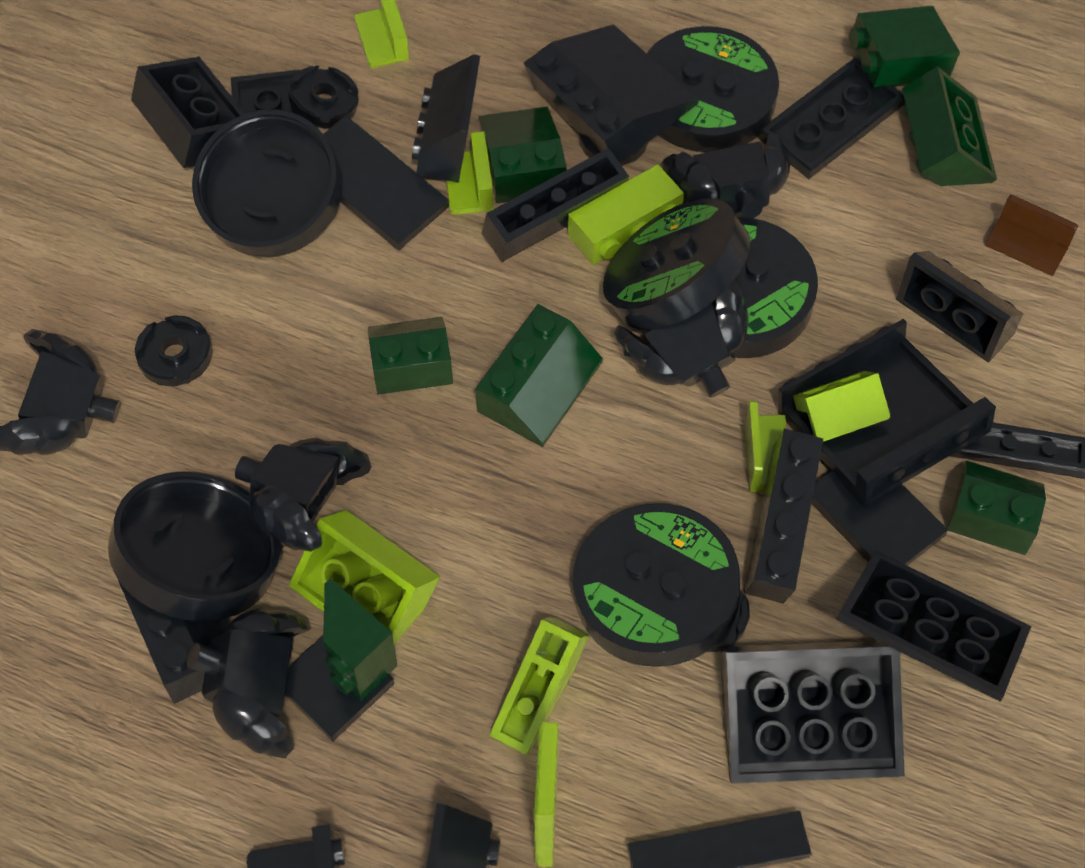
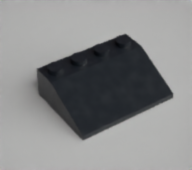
(608, 89)
(936, 625)
(812, 711)

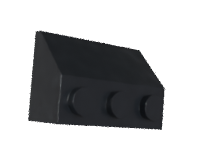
(183, 104)
(446, 120)
(957, 305)
(169, 644)
(461, 840)

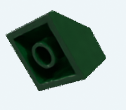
(410, 355)
(997, 508)
(355, 643)

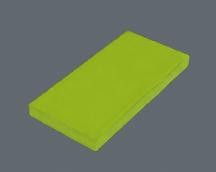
(546, 793)

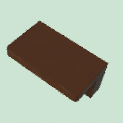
(1032, 235)

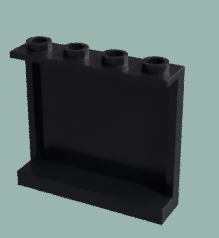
(925, 421)

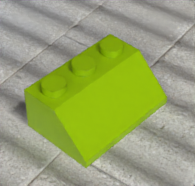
(369, 569)

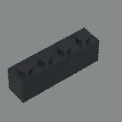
(546, 207)
(784, 516)

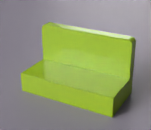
(382, 35)
(474, 188)
(844, 405)
(760, 434)

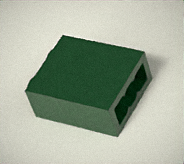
(902, 44)

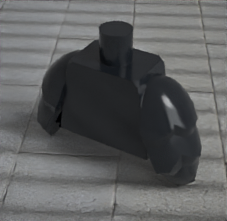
(735, 174)
(694, 347)
(59, 398)
(295, 485)
(248, 677)

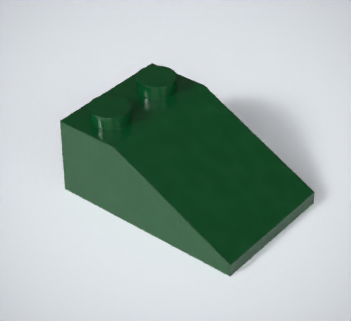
(521, 150)

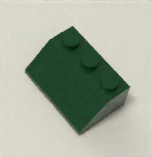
(947, 131)
(538, 376)

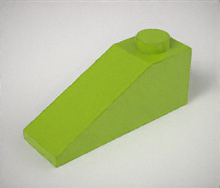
(539, 683)

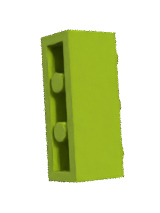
(614, 217)

